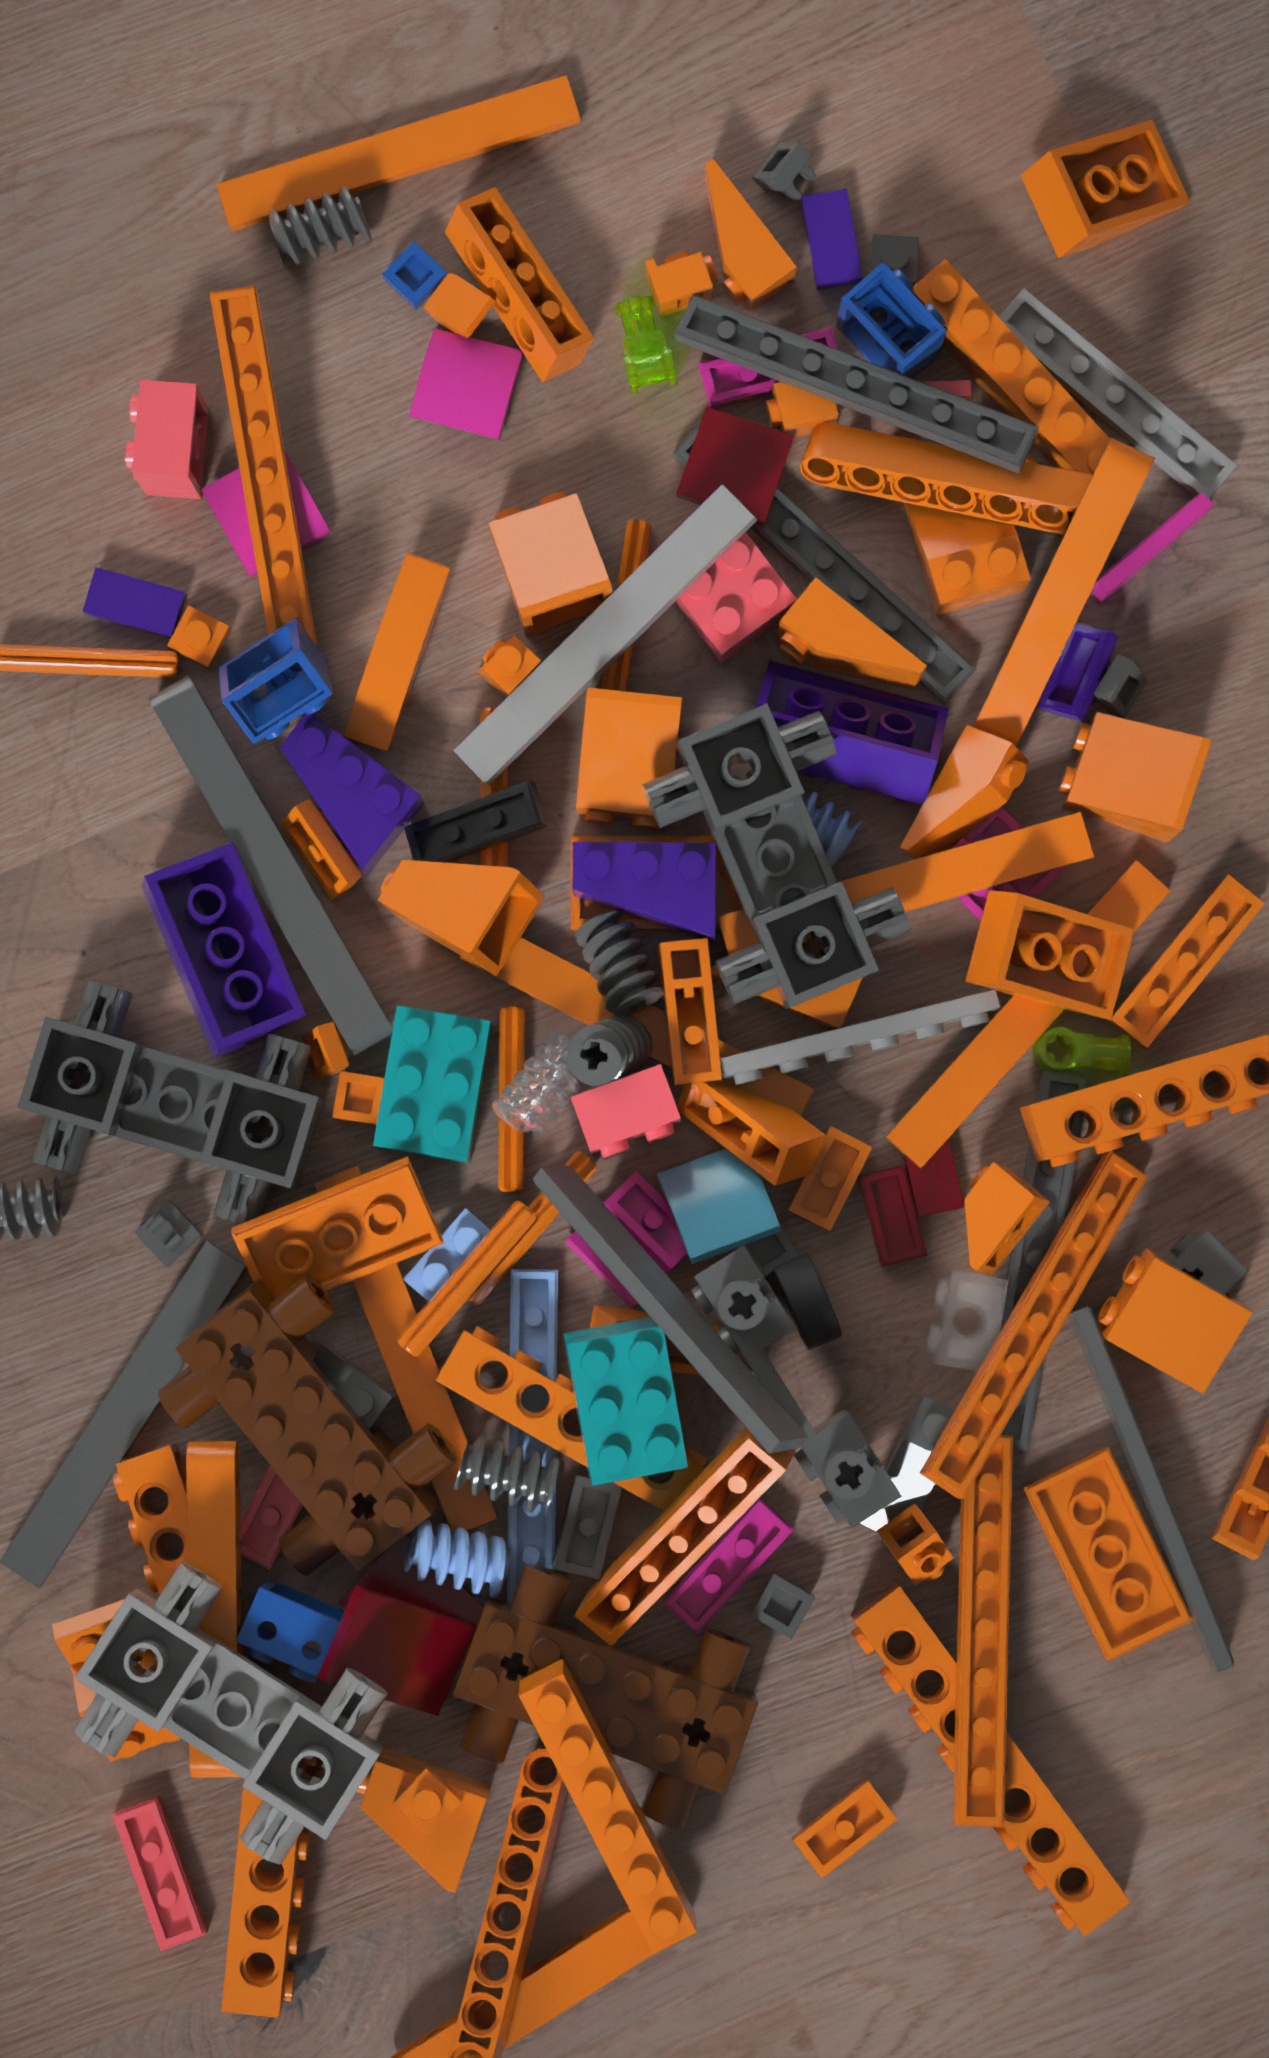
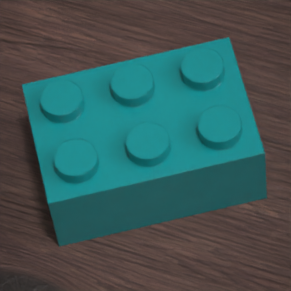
(433, 1084)
(625, 1400)

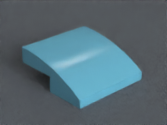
(717, 1204)

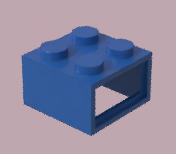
(905, 324)
(288, 689)
(297, 1620)

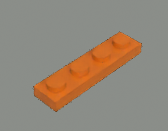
(1186, 961)

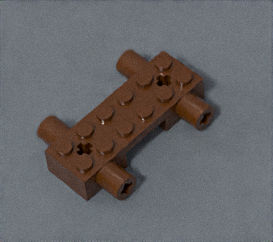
(306, 1426)
(631, 1698)

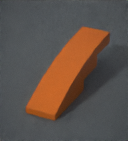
(397, 651)
(1246, 1514)

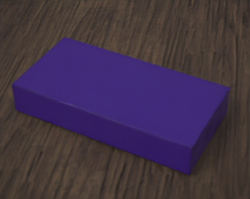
(831, 239)
(134, 602)
(1078, 672)

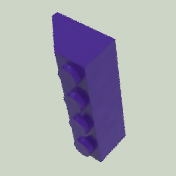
(878, 736)
(222, 949)

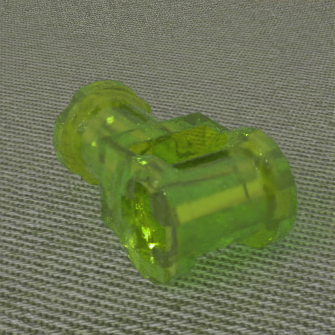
(645, 354)
(1083, 1051)

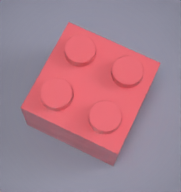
(168, 439)
(735, 600)
(627, 1111)

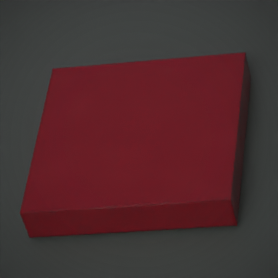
(740, 457)

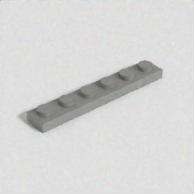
(1117, 397)
(879, 1033)

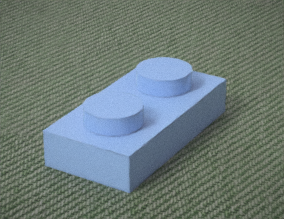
(444, 1259)

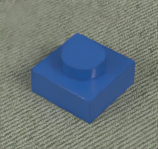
(414, 275)

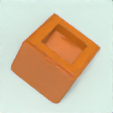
(458, 305)

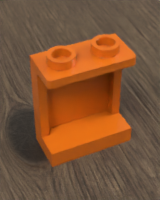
(1172, 1320)

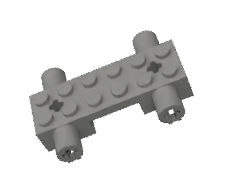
(230, 1712)

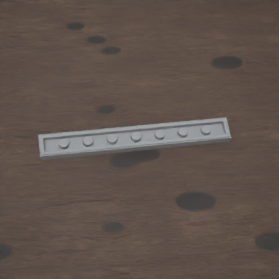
(605, 635)

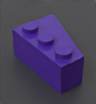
(352, 789)
(651, 881)

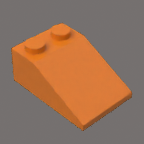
(1104, 187)
(966, 557)
(841, 640)
(1049, 954)

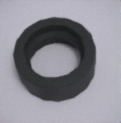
(807, 1301)

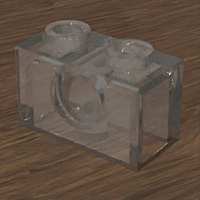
(982, 1295)

